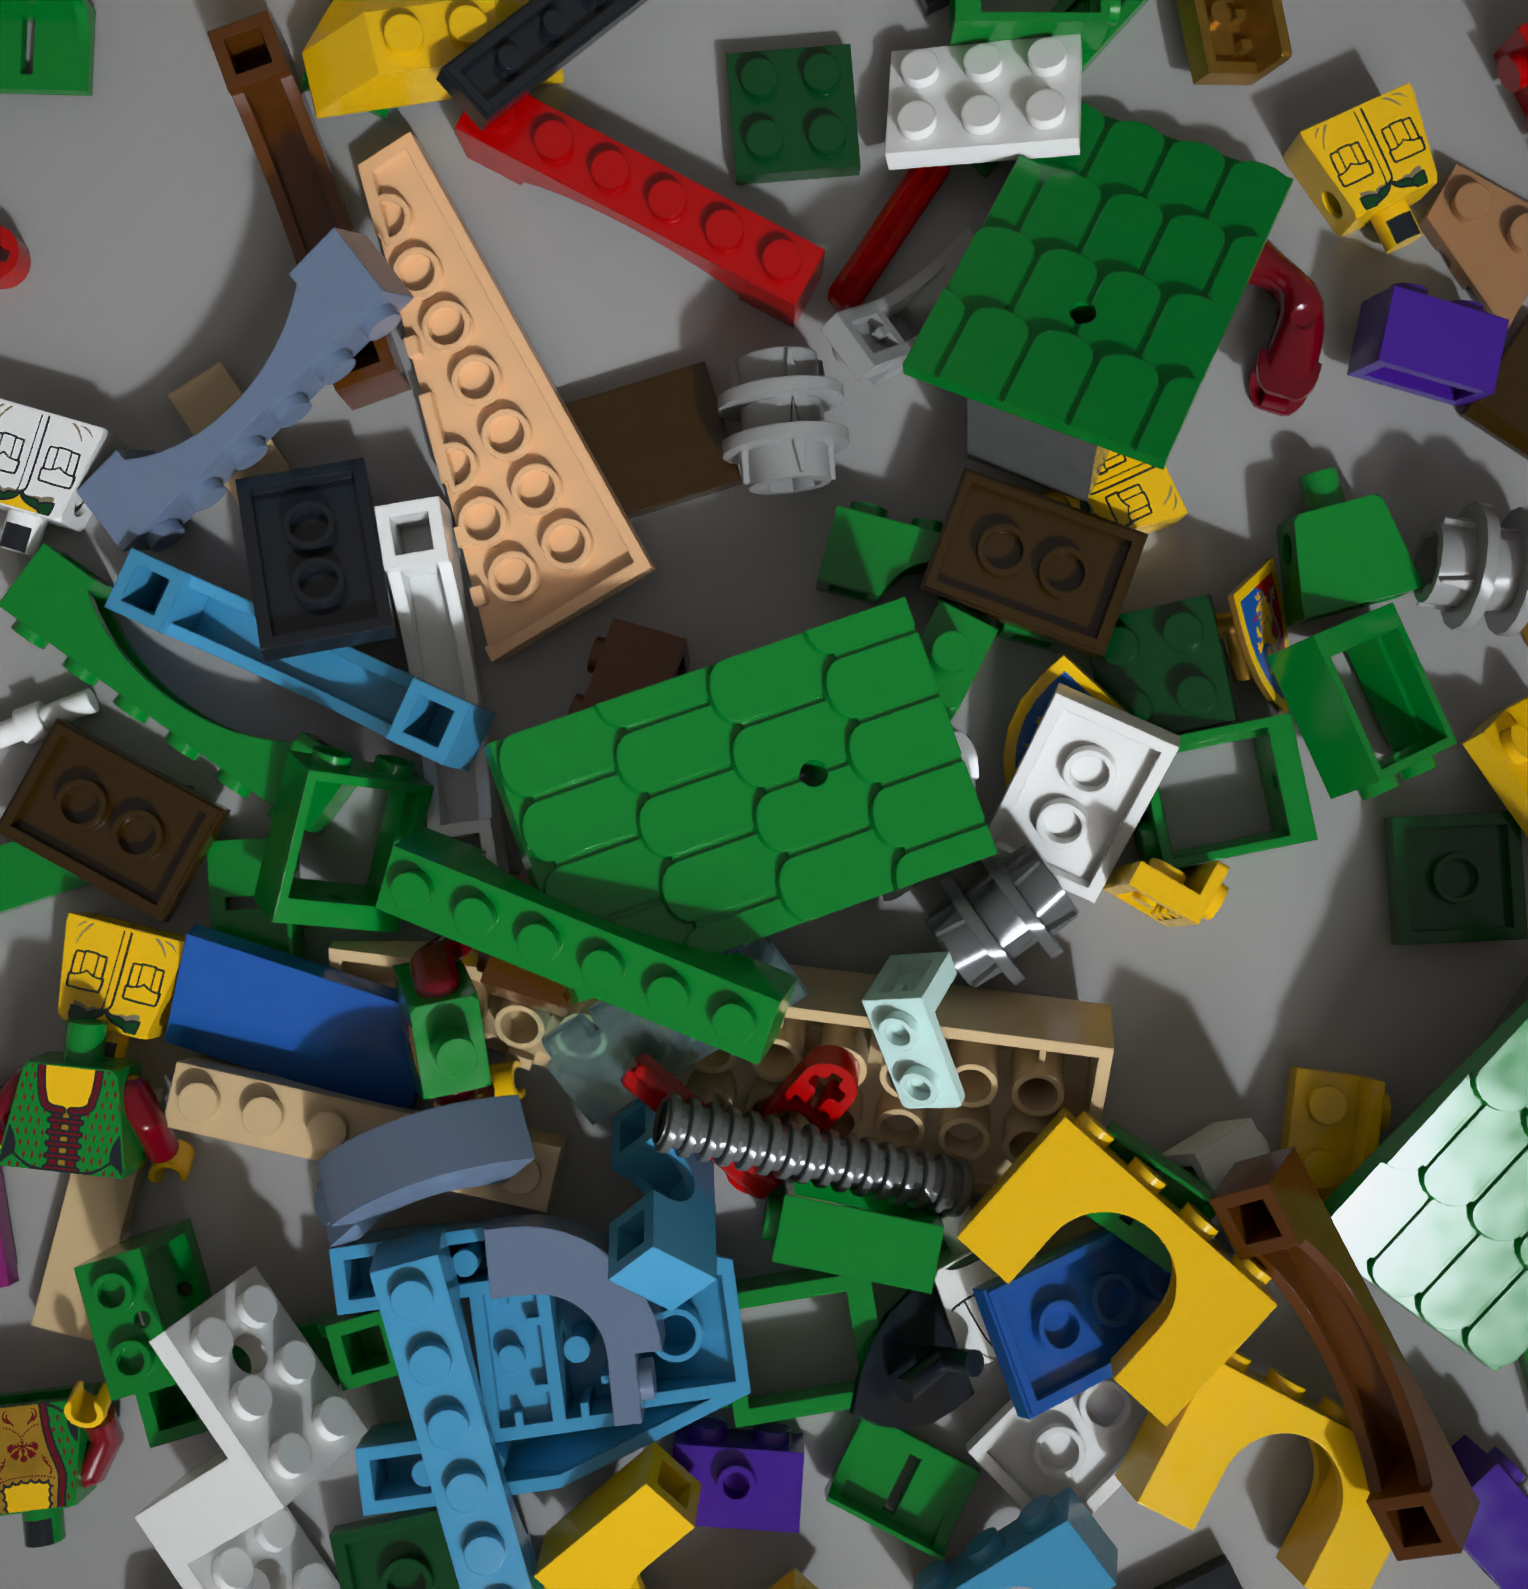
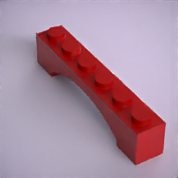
(729, 242)

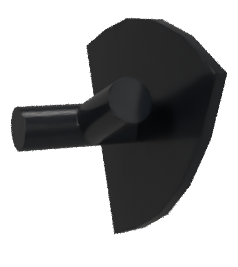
(913, 1366)

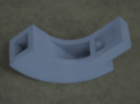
(418, 1158)
(571, 1262)

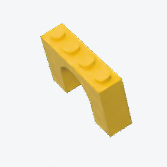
(1210, 1297)
(1180, 1465)
(627, 1527)

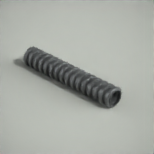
(812, 1155)

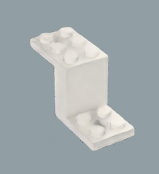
(272, 1438)

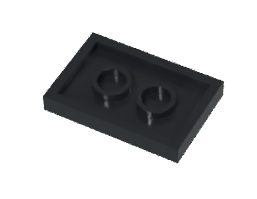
(314, 559)

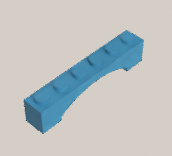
(341, 679)
(448, 1413)

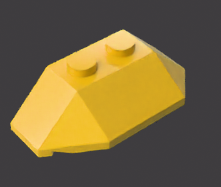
(392, 50)

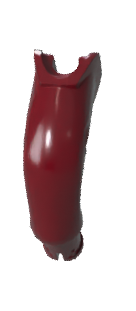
(1290, 363)

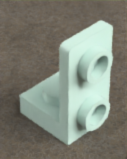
(905, 1024)

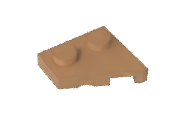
(1483, 239)

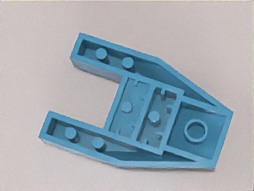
(547, 1375)

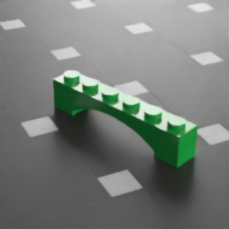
(64, 606)
(694, 991)

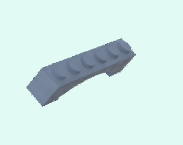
(339, 305)

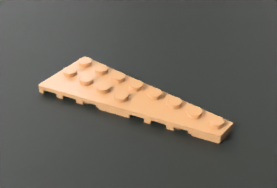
(519, 477)

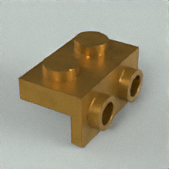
(1233, 39)

